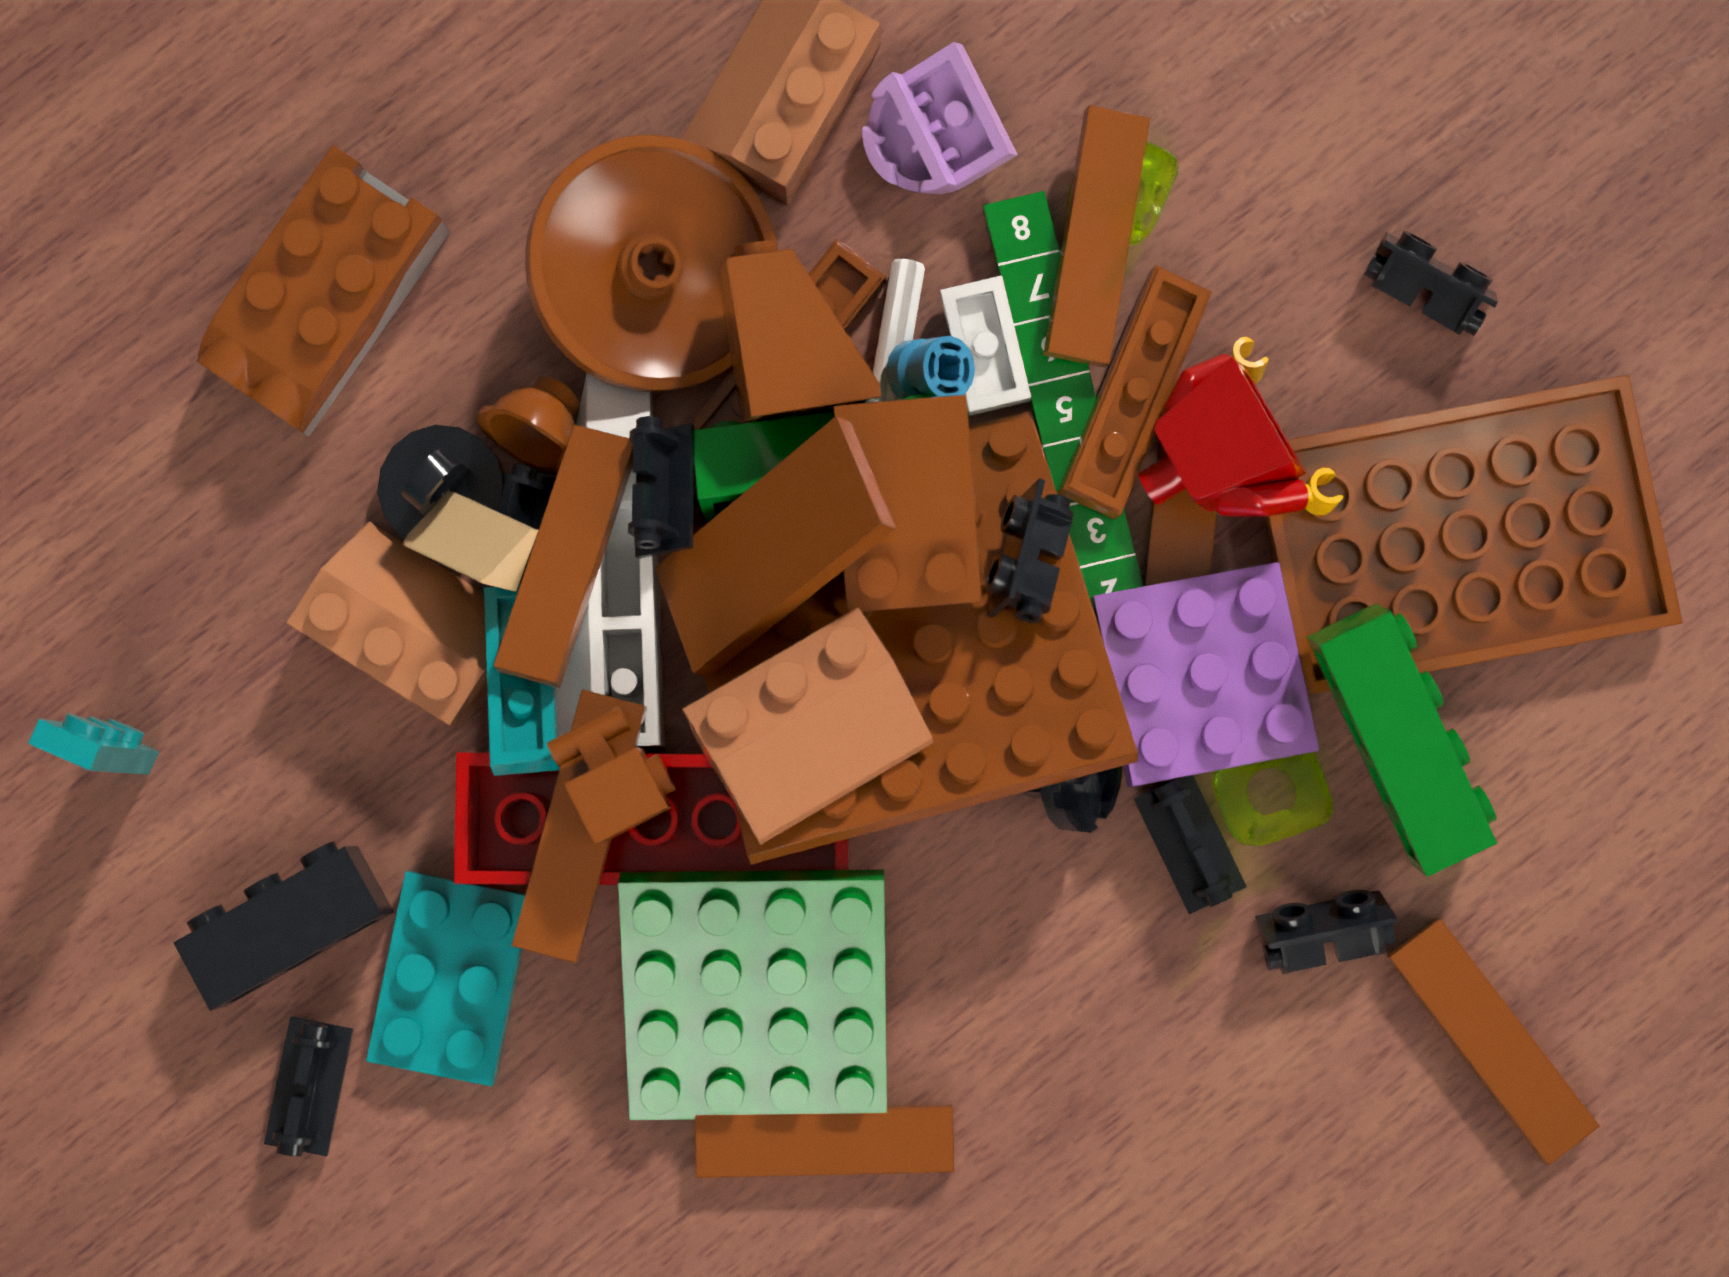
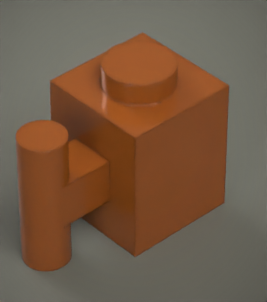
(616, 790)

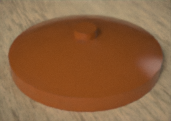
(632, 260)

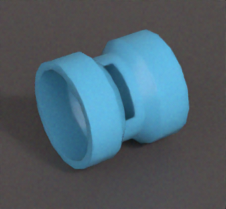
(930, 367)

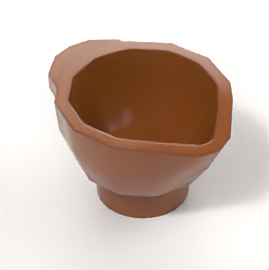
(533, 423)

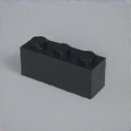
(281, 924)

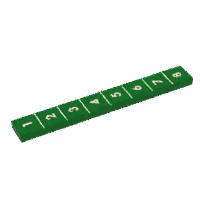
(1059, 388)

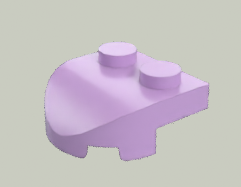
(935, 126)

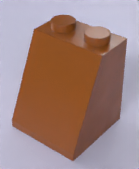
(786, 338)

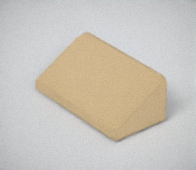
(474, 541)

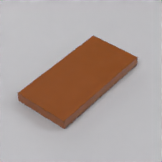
(774, 547)

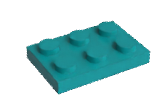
(448, 980)

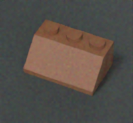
(785, 90)
(400, 623)
(808, 725)

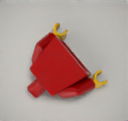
(1229, 445)

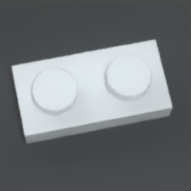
(983, 321)

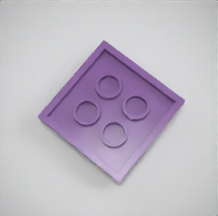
(1207, 673)

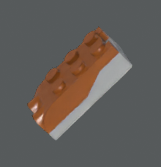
(320, 291)

